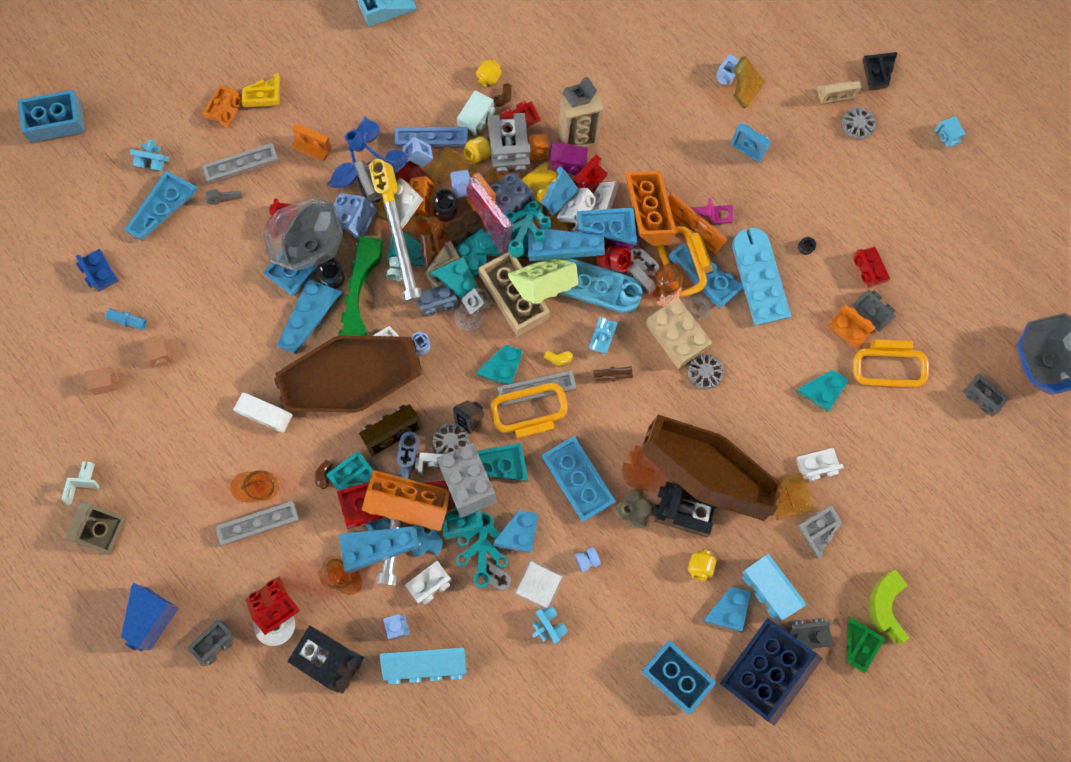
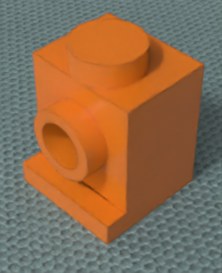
(538, 147)

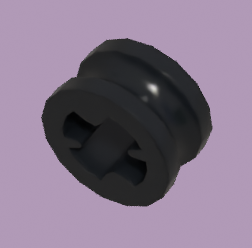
(802, 248)

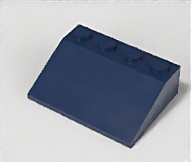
(771, 671)

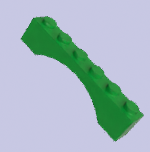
(368, 257)

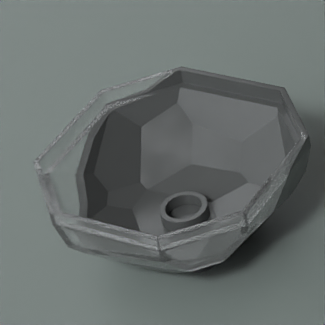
(303, 234)

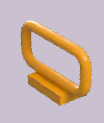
(699, 256)
(891, 348)
(531, 426)

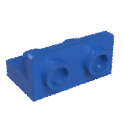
(97, 270)

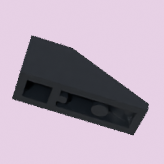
(468, 415)

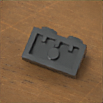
(873, 309)
(813, 634)

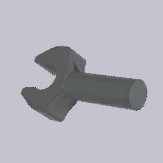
(214, 196)

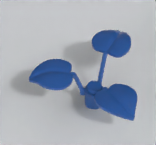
(357, 139)

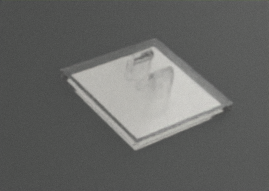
(538, 584)

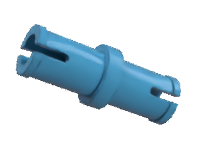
(126, 319)

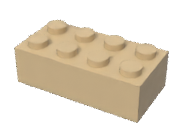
(581, 123)
(519, 313)

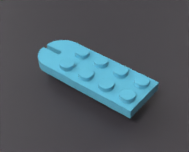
(760, 277)
(605, 288)

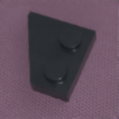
(879, 69)

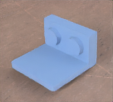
(354, 213)

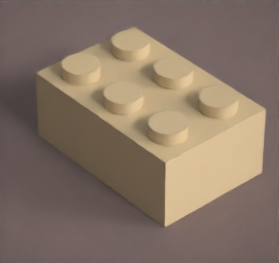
(678, 333)

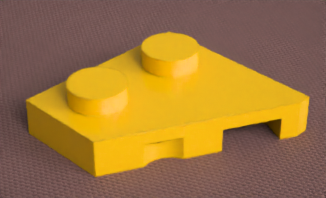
(262, 93)

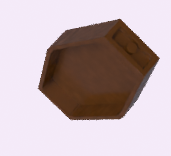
(348, 373)
(711, 468)

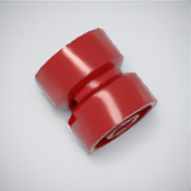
(615, 258)

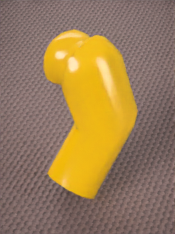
(559, 359)

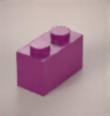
(567, 156)

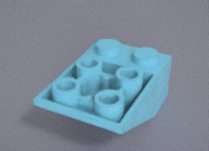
(382, 10)

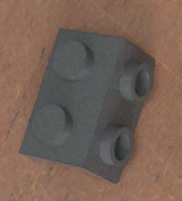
(985, 395)
(211, 642)

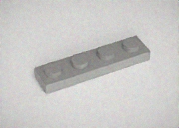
(240, 163)
(564, 379)
(257, 523)

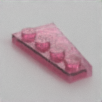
(491, 215)

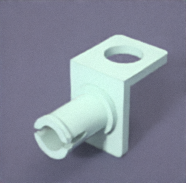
(83, 481)

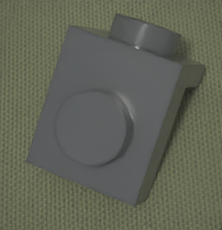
(581, 93)

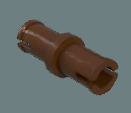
(427, 250)
(613, 374)

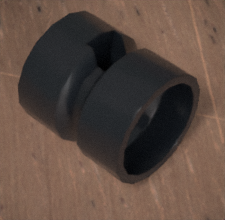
(445, 205)
(331, 273)

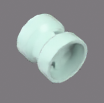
(394, 272)

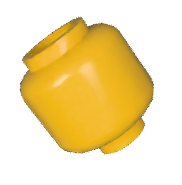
(488, 73)
(477, 149)
(702, 565)

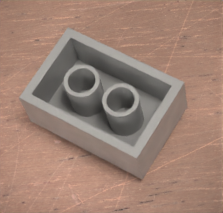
(467, 480)

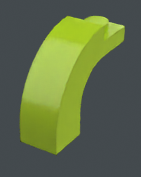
(881, 606)

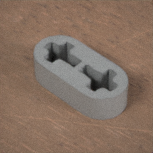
(644, 261)
(646, 283)
(498, 572)

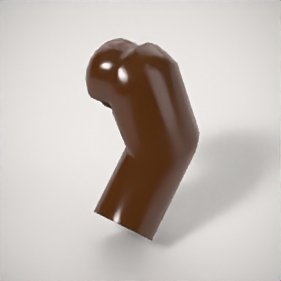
(503, 99)
(320, 474)

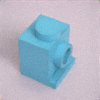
(950, 131)

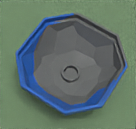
(1046, 353)

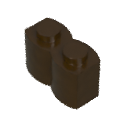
(464, 228)

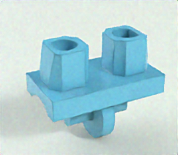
(141, 157)
(602, 335)
(554, 633)

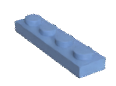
(433, 136)

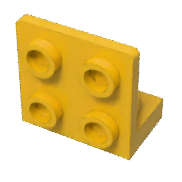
(540, 180)

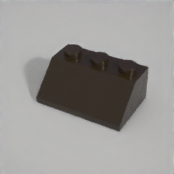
(389, 429)

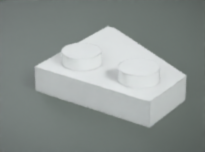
(406, 201)

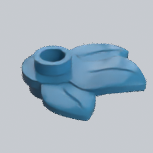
(427, 541)

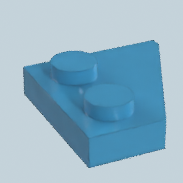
(519, 532)
(730, 610)

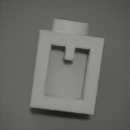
(477, 299)

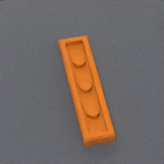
(695, 223)

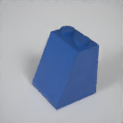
(145, 617)

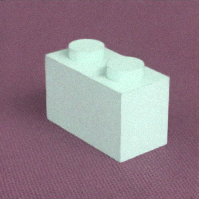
(476, 113)

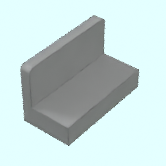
(366, 180)

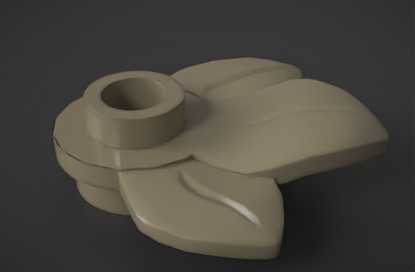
(637, 508)

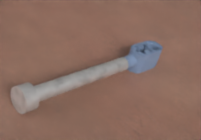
(387, 576)

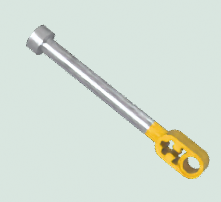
(385, 184)

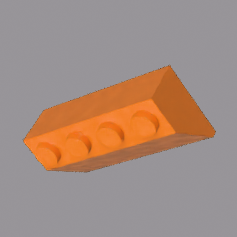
(651, 207)
(406, 500)

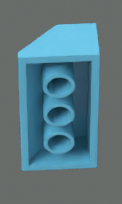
(423, 664)

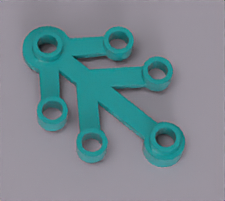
(531, 211)
(482, 546)

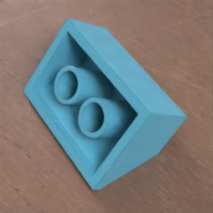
(773, 588)

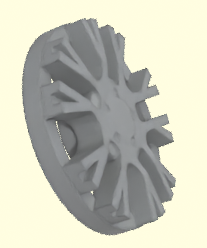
(858, 123)
(705, 371)
(450, 440)

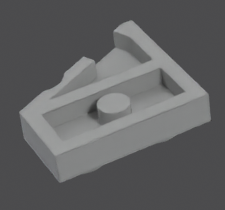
(819, 529)

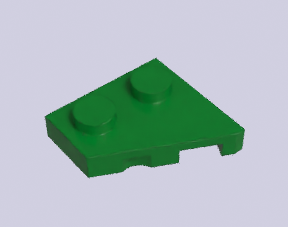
(861, 645)

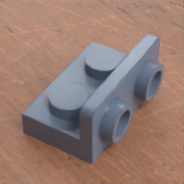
(437, 300)

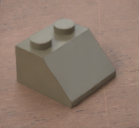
(95, 527)

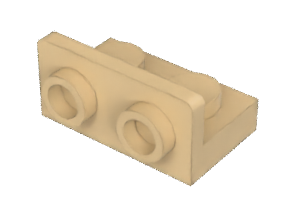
(838, 91)

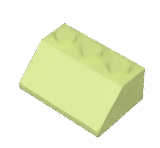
(544, 279)

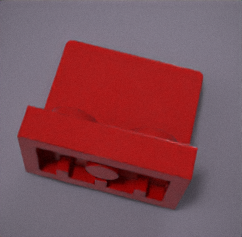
(271, 605)

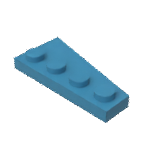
(564, 245)
(719, 286)
(308, 314)
(371, 547)

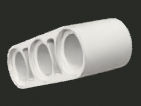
(263, 412)

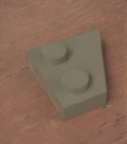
(445, 256)

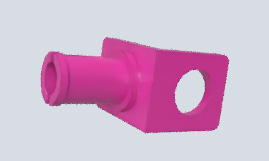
(713, 211)

